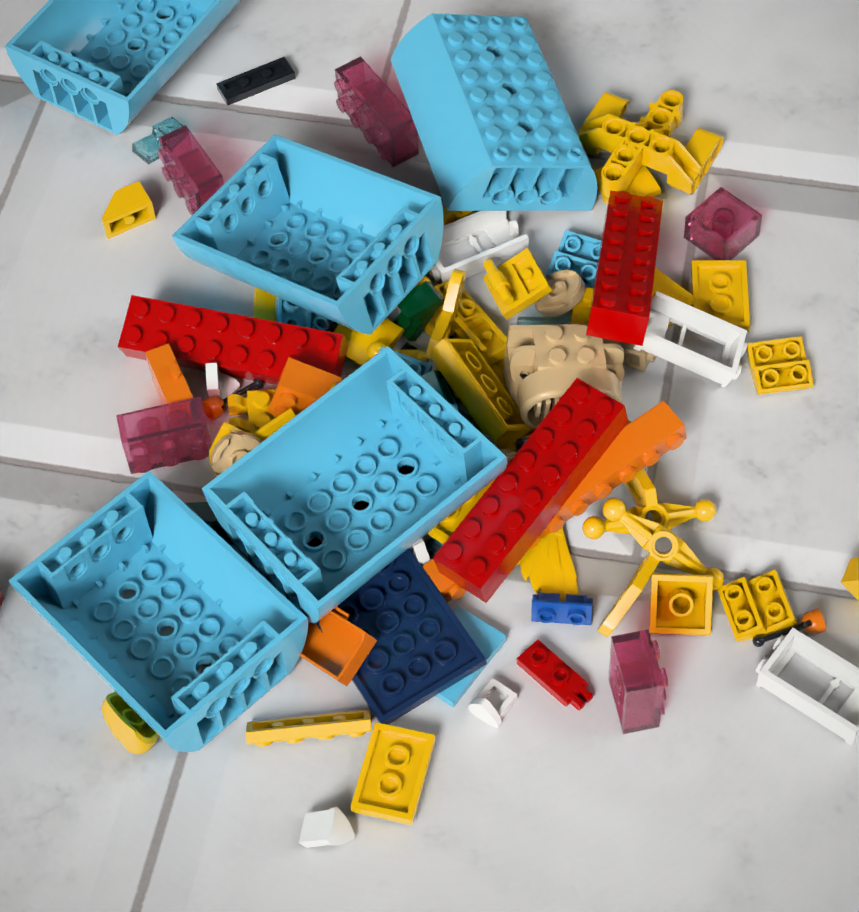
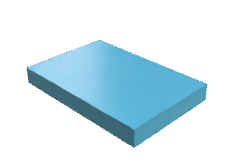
(487, 640)

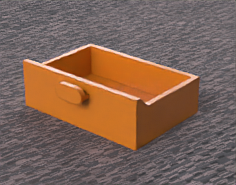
(167, 375)
(339, 648)

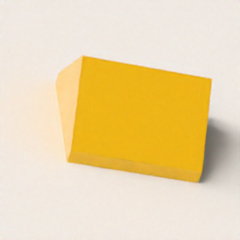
(681, 604)

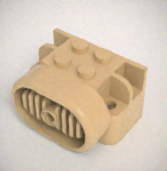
(548, 358)

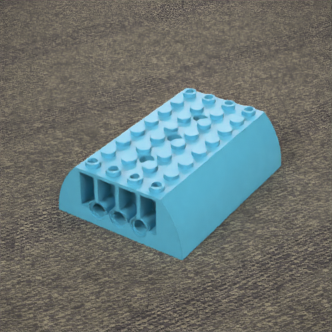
(82, 57)
(473, 130)
(365, 226)
(344, 453)
(182, 580)

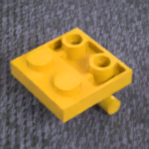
(516, 283)

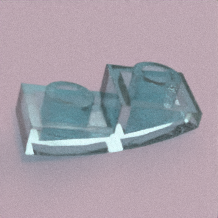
(147, 147)

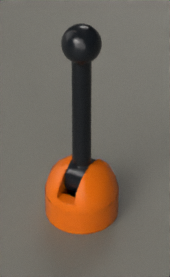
(215, 406)
(811, 622)

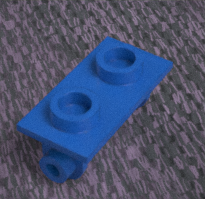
(549, 609)

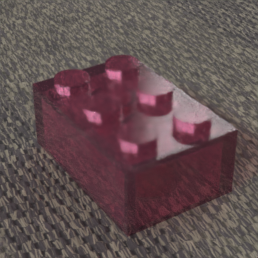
(188, 168)
(165, 435)
(637, 681)

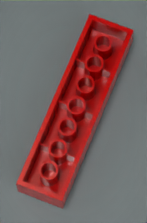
(625, 268)
(237, 343)
(531, 490)

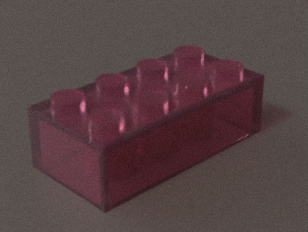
(376, 111)

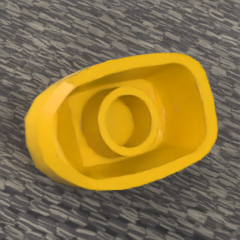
(128, 725)

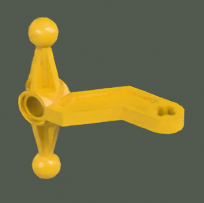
(444, 324)
(645, 497)
(646, 534)

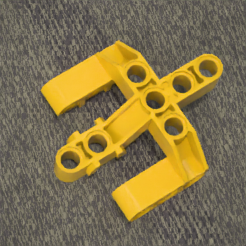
(647, 143)

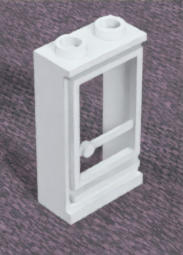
(501, 232)
(732, 337)
(843, 723)

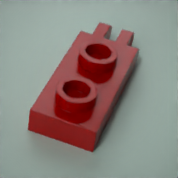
(554, 675)

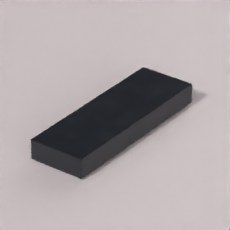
(255, 81)

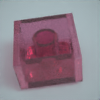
(722, 225)

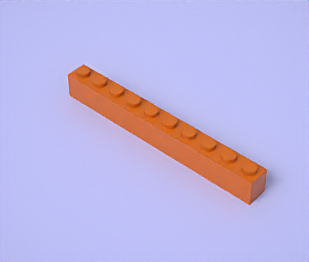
(633, 449)

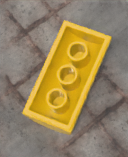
(479, 390)

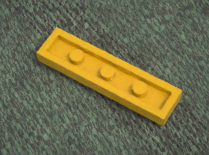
(319, 726)

